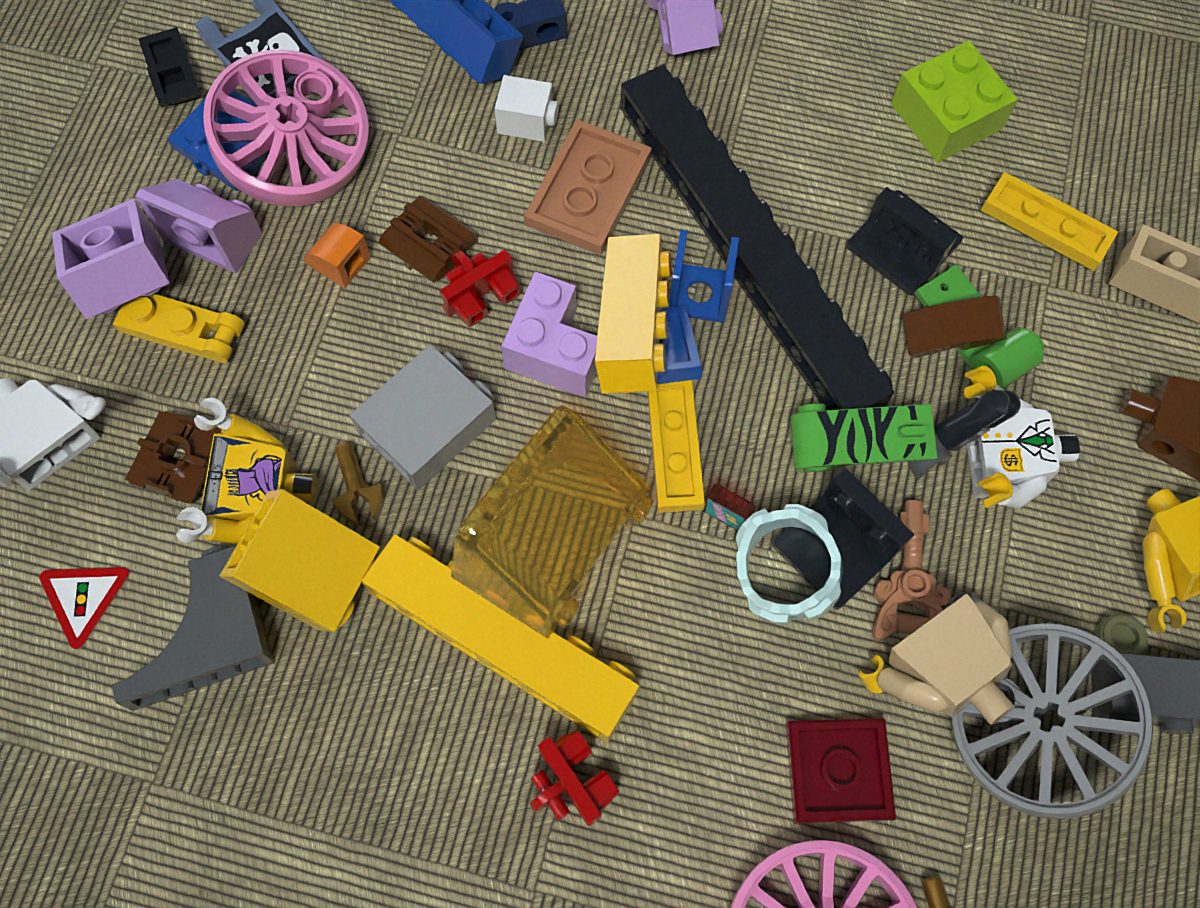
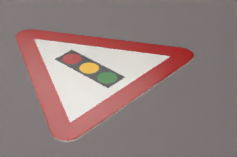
(81, 597)

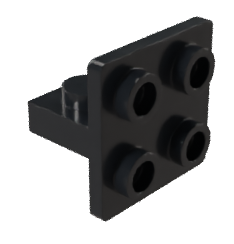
(903, 240)

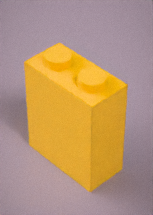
(301, 561)

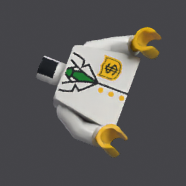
(1018, 455)

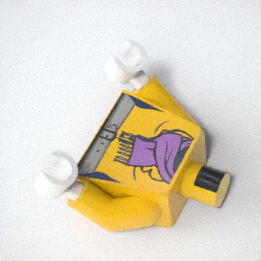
(240, 472)

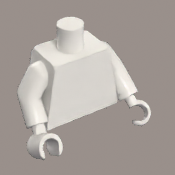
(42, 429)

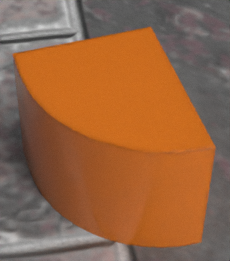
(339, 254)

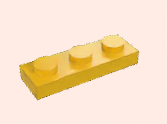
(1049, 221)
(675, 448)

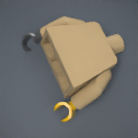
(950, 662)

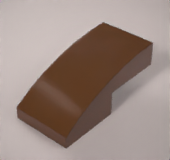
(953, 325)

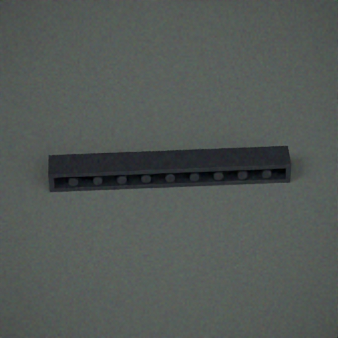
(767, 264)

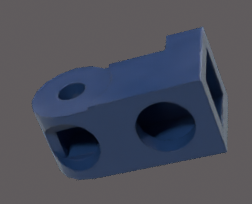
(536, 20)

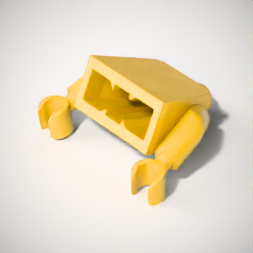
(1171, 556)

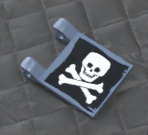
(267, 32)

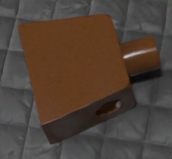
(1169, 422)

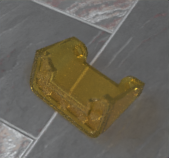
(548, 522)

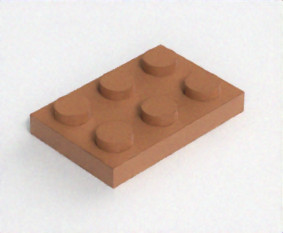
(588, 186)

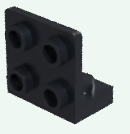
(862, 529)

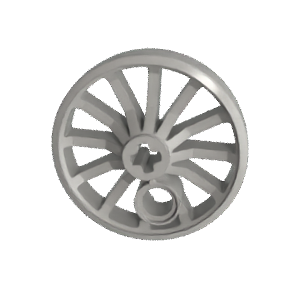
(1068, 714)

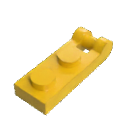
(180, 326)

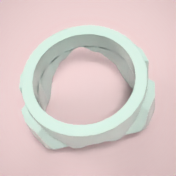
(758, 526)

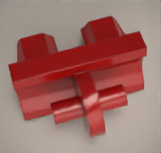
(473, 280)
(587, 798)

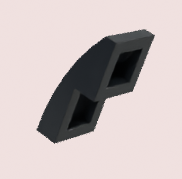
(169, 67)

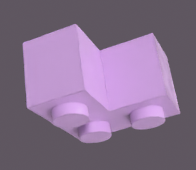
(688, 24)
(544, 344)

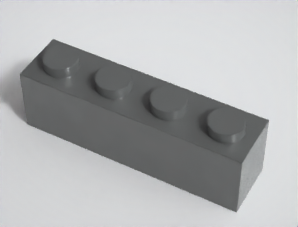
(1170, 687)

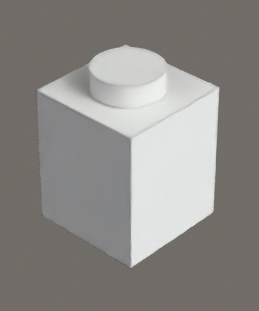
(525, 108)

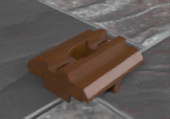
(406, 240)
(153, 464)

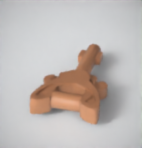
(909, 585)

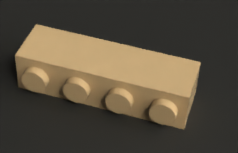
(1161, 272)

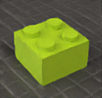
(953, 101)

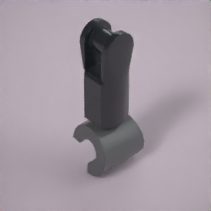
(968, 425)

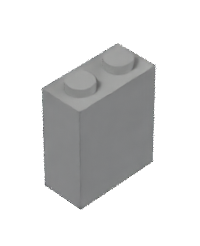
(425, 415)

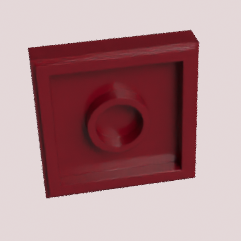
(840, 771)

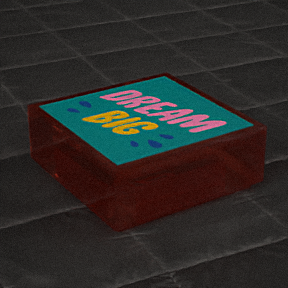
(728, 507)

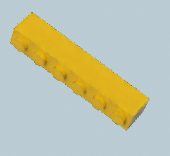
(549, 669)

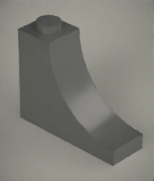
(214, 642)

